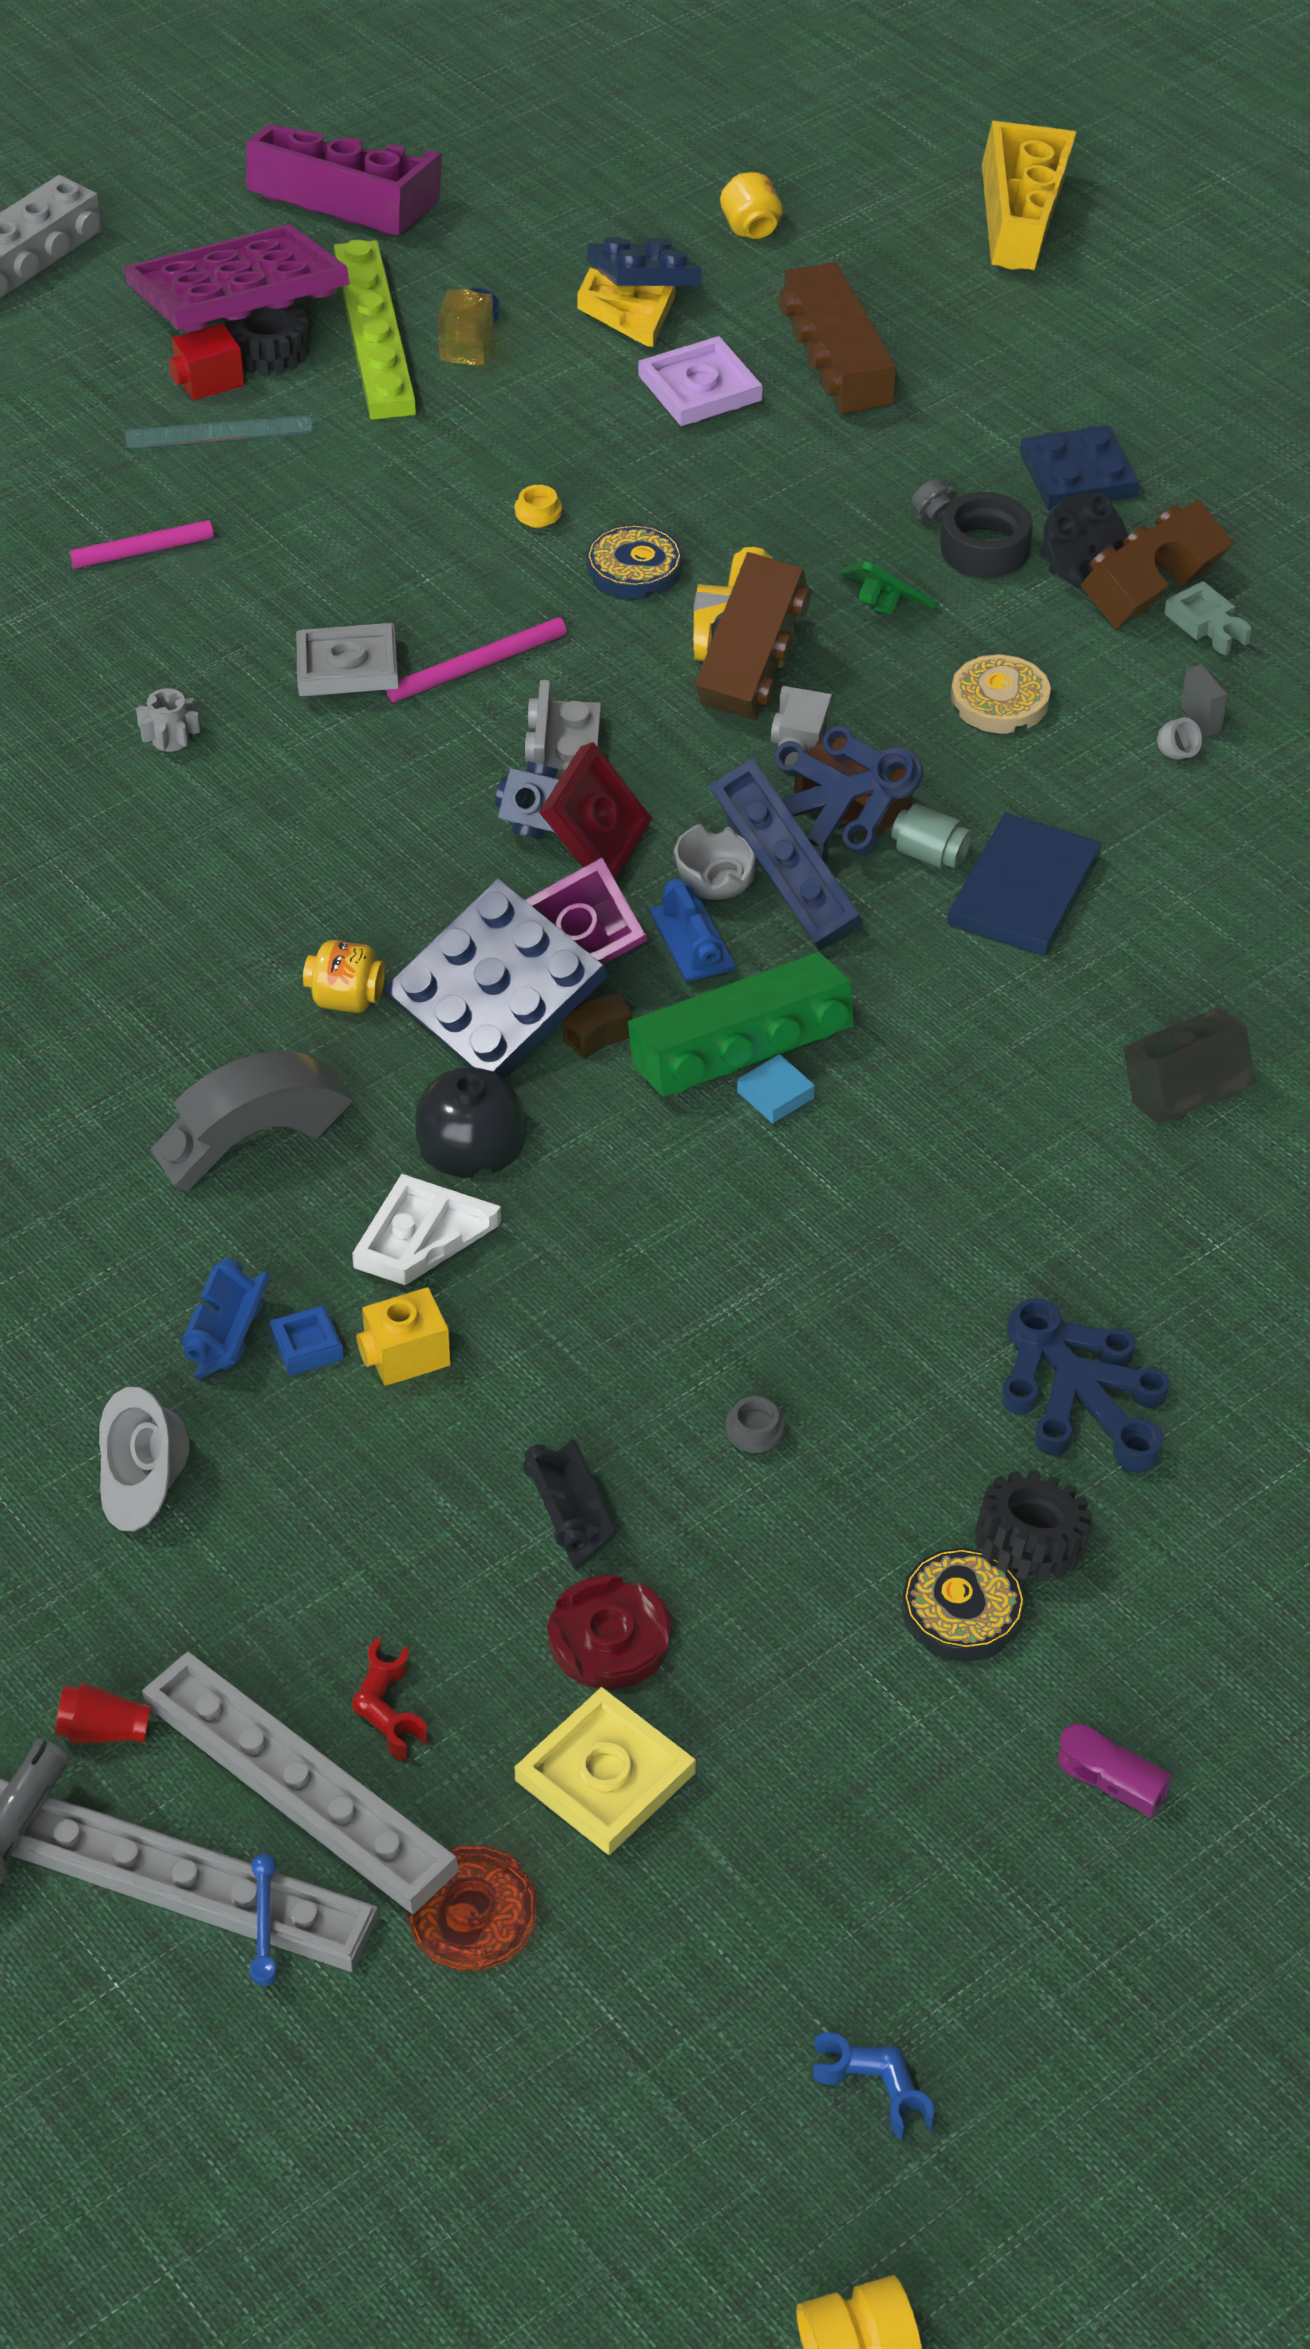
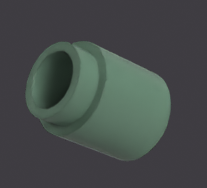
(931, 837)

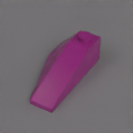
(591, 912)

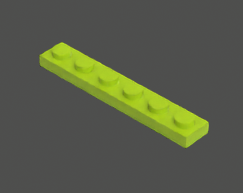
(375, 331)

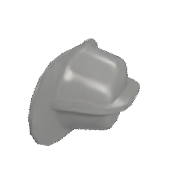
(140, 1456)

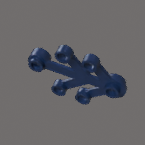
(839, 790)
(1085, 1380)

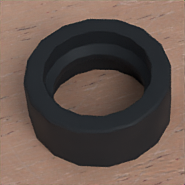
(992, 512)

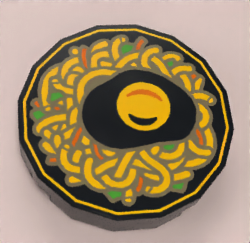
(962, 1604)

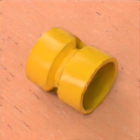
(872, 2319)

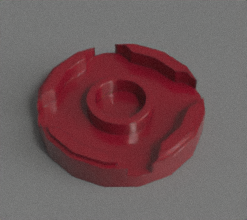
(609, 1632)

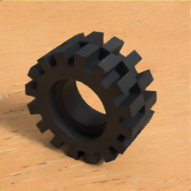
(271, 338)
(1007, 1536)

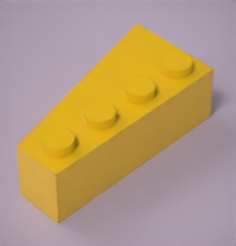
(1021, 188)

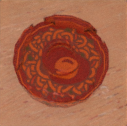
(479, 1913)

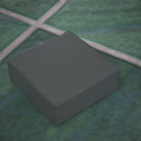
(1204, 700)

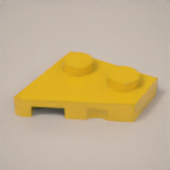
(629, 309)

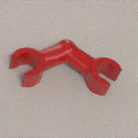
(369, 1703)

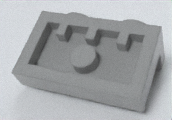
(559, 729)

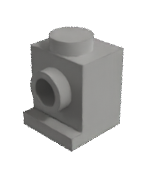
(801, 719)

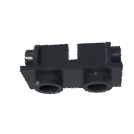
(570, 1500)

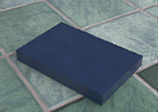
(1024, 883)

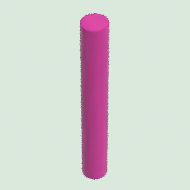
(141, 544)

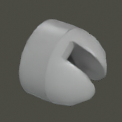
(1179, 738)

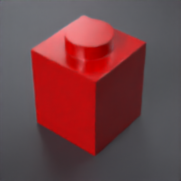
(206, 362)

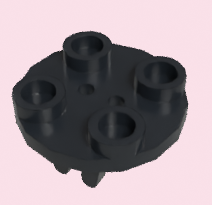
(1078, 532)

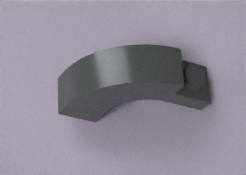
(243, 1099)

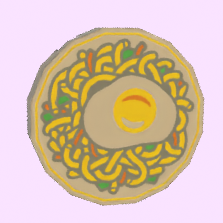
(1000, 693)

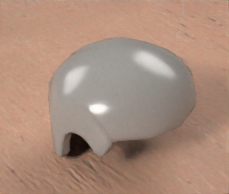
(715, 864)

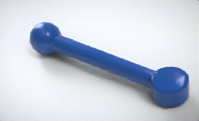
(263, 1968)

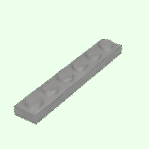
(301, 1782)

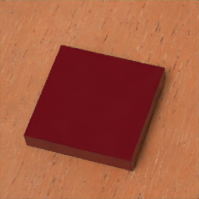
(595, 811)

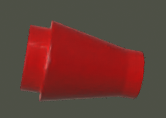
(100, 1716)

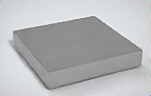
(346, 659)

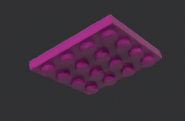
(236, 277)

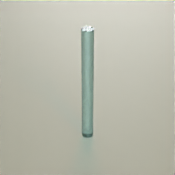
(218, 431)

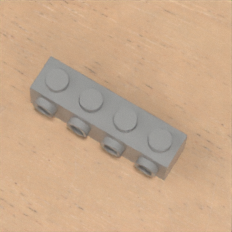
(45, 229)

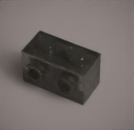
(1189, 1065)

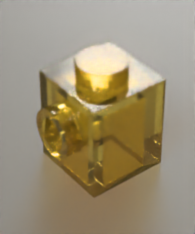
(465, 327)

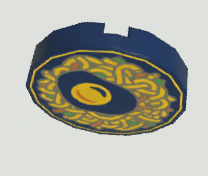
(634, 561)

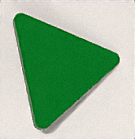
(877, 580)

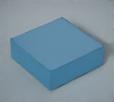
(775, 1088)

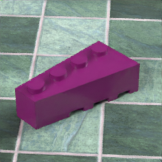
(343, 178)

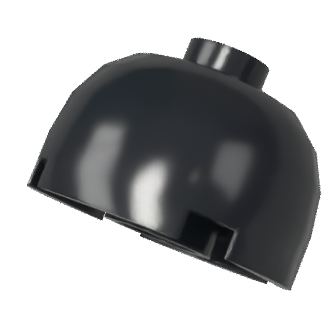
(469, 1122)

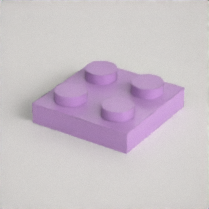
(700, 380)

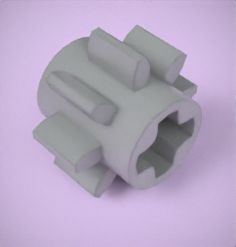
(168, 719)

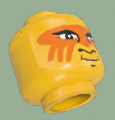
(751, 205)
(344, 976)

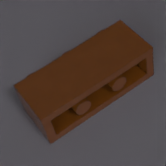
(753, 636)

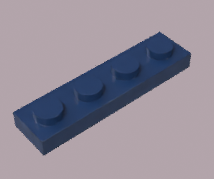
(786, 854)

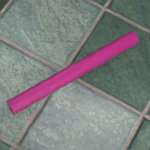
(477, 659)

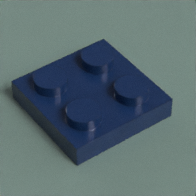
(643, 264)
(1078, 463)

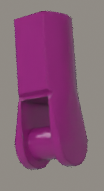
(1113, 1769)

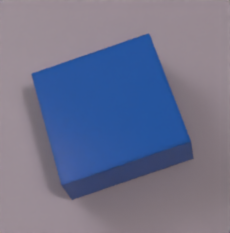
(306, 1340)

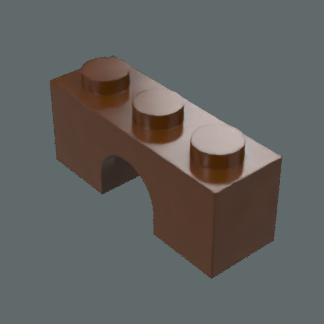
(1128, 579)

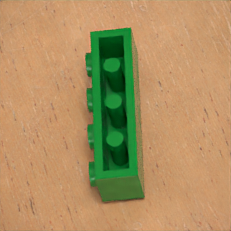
(741, 1024)

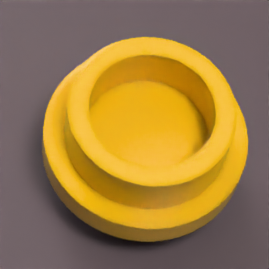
(538, 506)

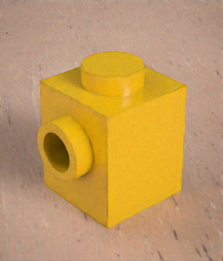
(404, 1337)

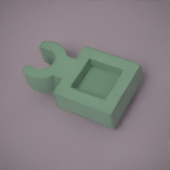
(1205, 612)

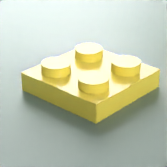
(605, 1770)

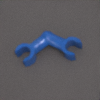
(883, 2061)

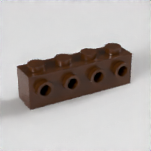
(838, 337)

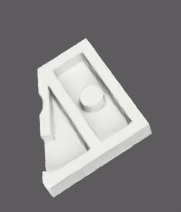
(421, 1229)

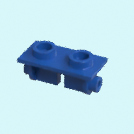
(690, 933)
(219, 1336)

